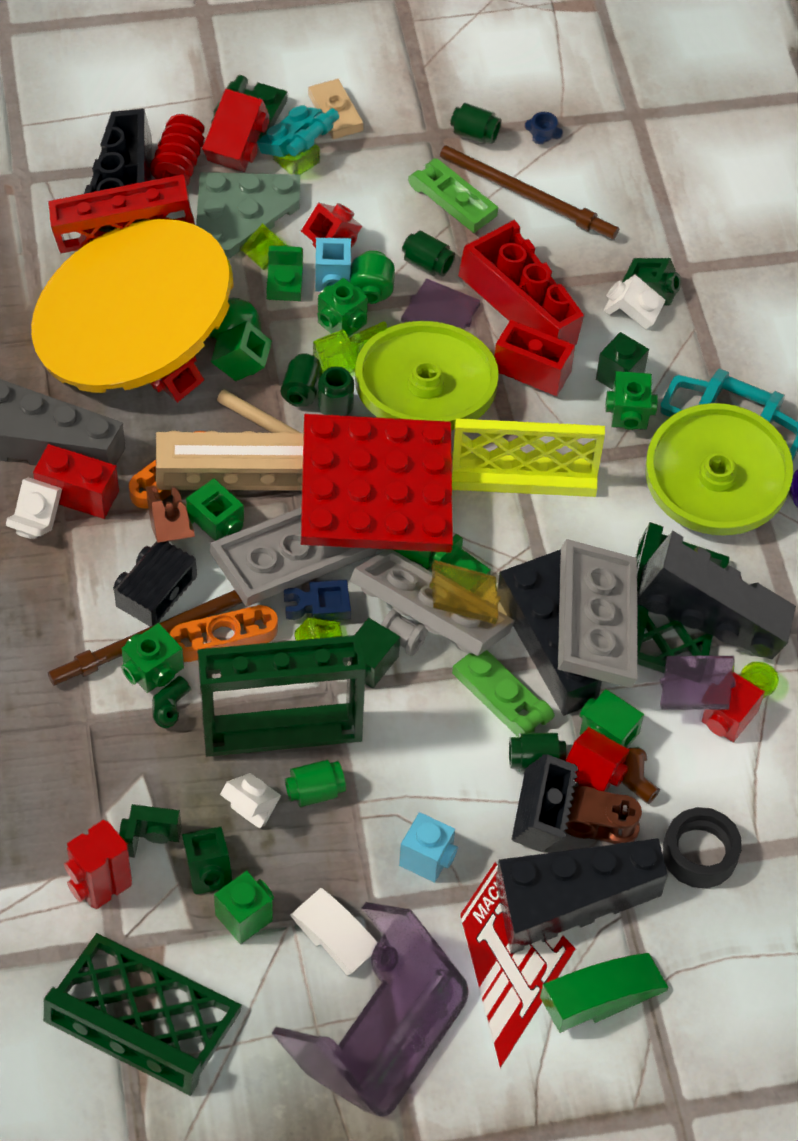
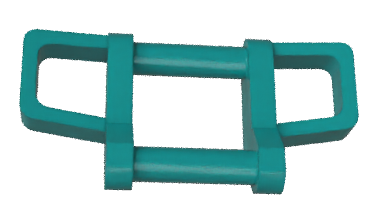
(722, 380)

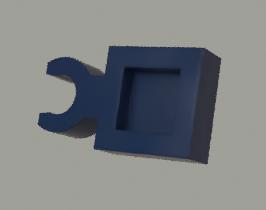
(324, 600)

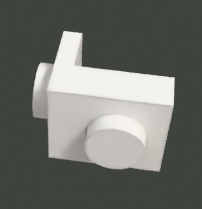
(635, 300)
(251, 798)

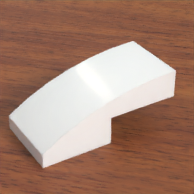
(335, 929)

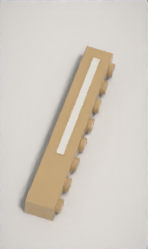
(233, 459)

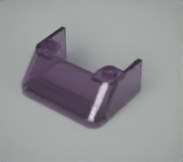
(397, 1026)

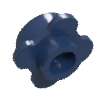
(543, 127)

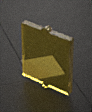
(464, 592)

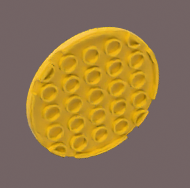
(132, 305)

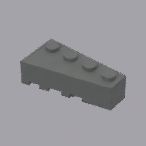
(35, 420)

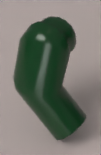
(165, 702)

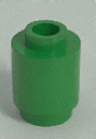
(315, 782)

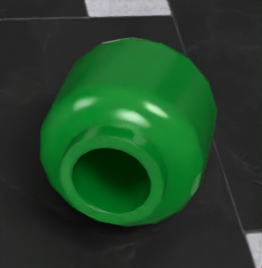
(374, 275)

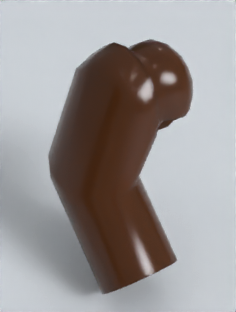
(635, 779)

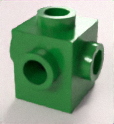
(342, 307)
(631, 400)
(152, 658)

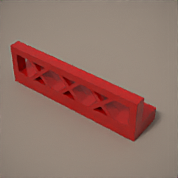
(117, 208)

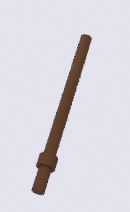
(584, 218)
(88, 662)

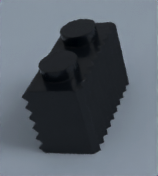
(155, 582)
(544, 803)

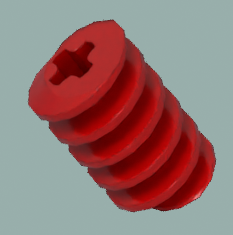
(178, 147)

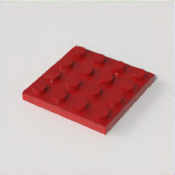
(376, 483)

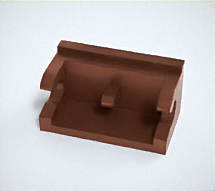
(168, 520)

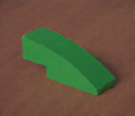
(601, 990)

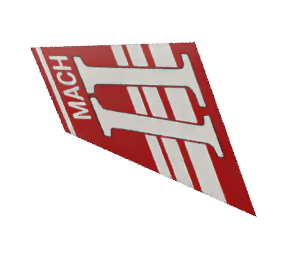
(508, 981)

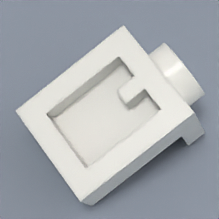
(35, 508)

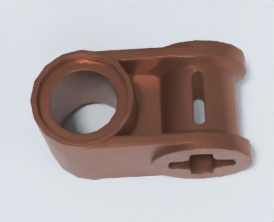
(598, 816)

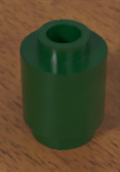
(475, 123)
(428, 253)
(301, 380)
(336, 392)
(531, 746)

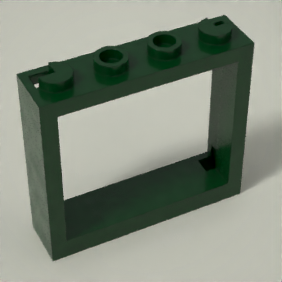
(277, 666)

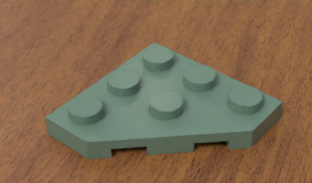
(238, 203)

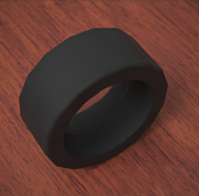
(704, 820)

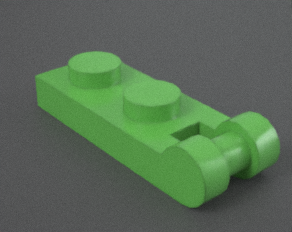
(454, 195)
(502, 692)

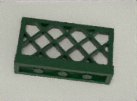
(647, 546)
(130, 1043)

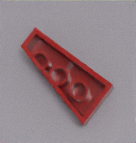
(518, 285)

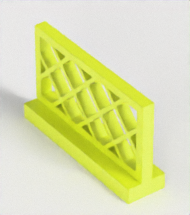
(526, 472)

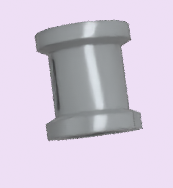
(410, 634)

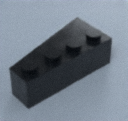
(123, 155)
(574, 887)

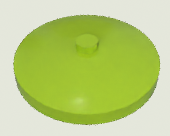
(426, 373)
(719, 469)

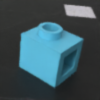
(332, 261)
(428, 847)

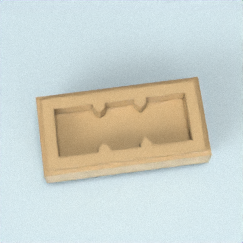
(333, 95)

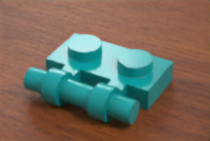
(297, 131)

